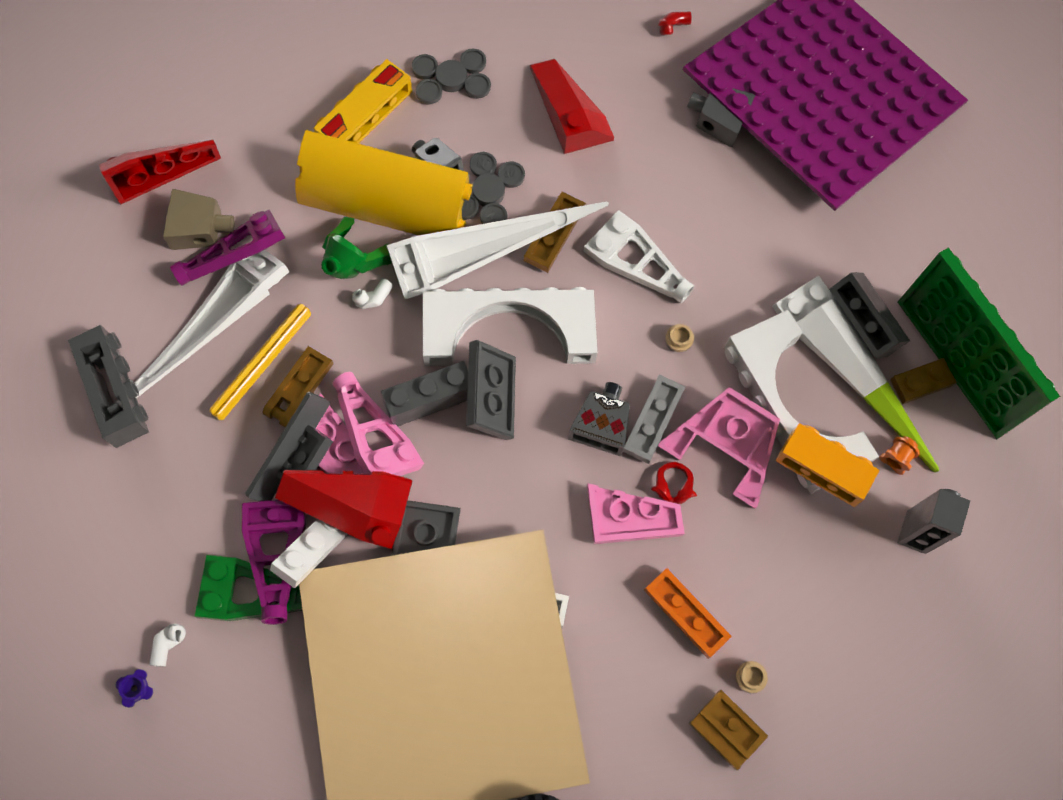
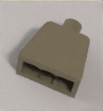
(194, 221)

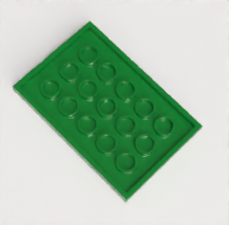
(977, 345)

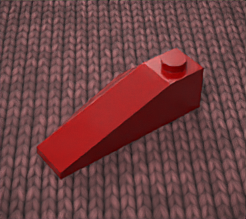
(572, 113)
(146, 170)
(357, 504)

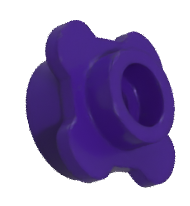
(125, 685)

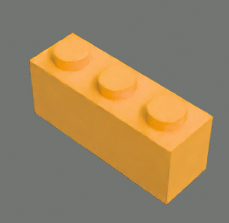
(828, 464)

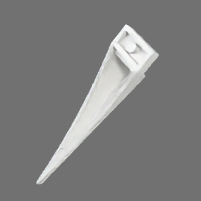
(443, 256)
(235, 294)

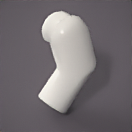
(374, 298)
(164, 642)

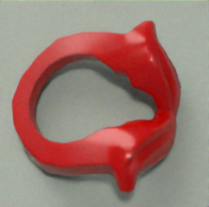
(662, 487)

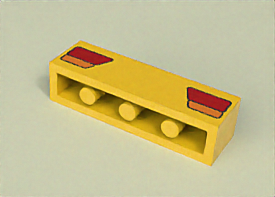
(367, 104)

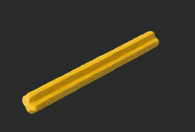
(260, 362)

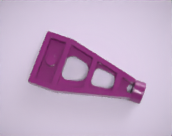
(260, 226)
(268, 518)

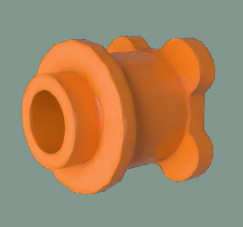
(901, 454)

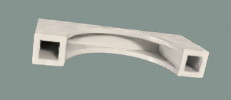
(565, 312)
(756, 358)

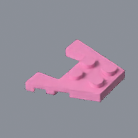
(737, 429)

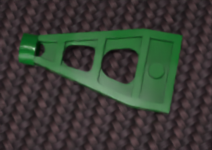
(218, 590)

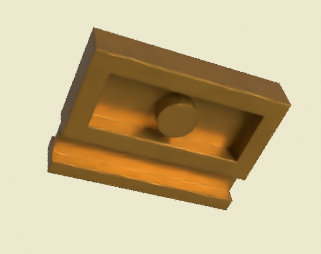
(728, 730)

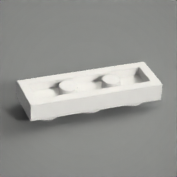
(306, 552)

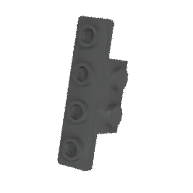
(297, 448)

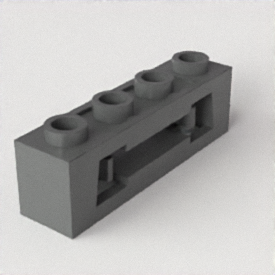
(115, 423)

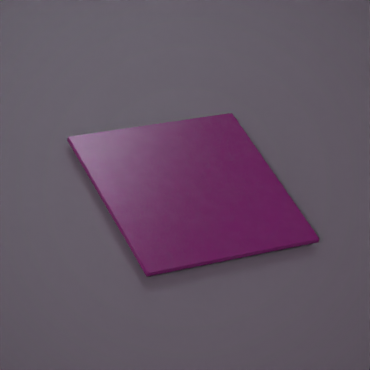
(829, 91)

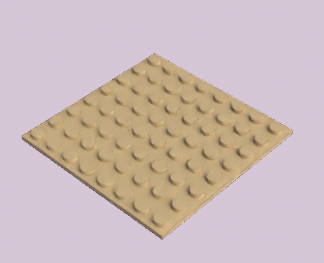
(443, 674)

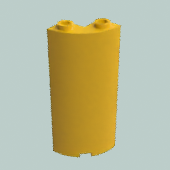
(380, 186)

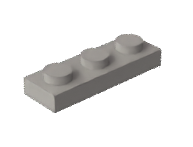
(653, 419)

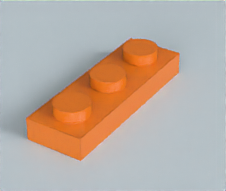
(687, 613)

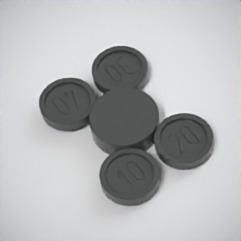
(451, 76)
(489, 188)

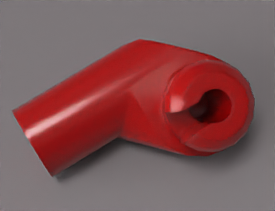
(674, 18)

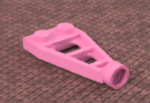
(395, 459)

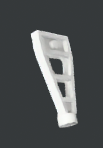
(614, 236)

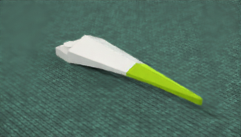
(838, 343)

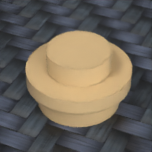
(679, 338)
(751, 677)

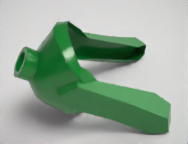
(344, 259)

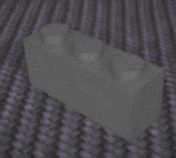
(869, 315)
(426, 394)
(934, 521)

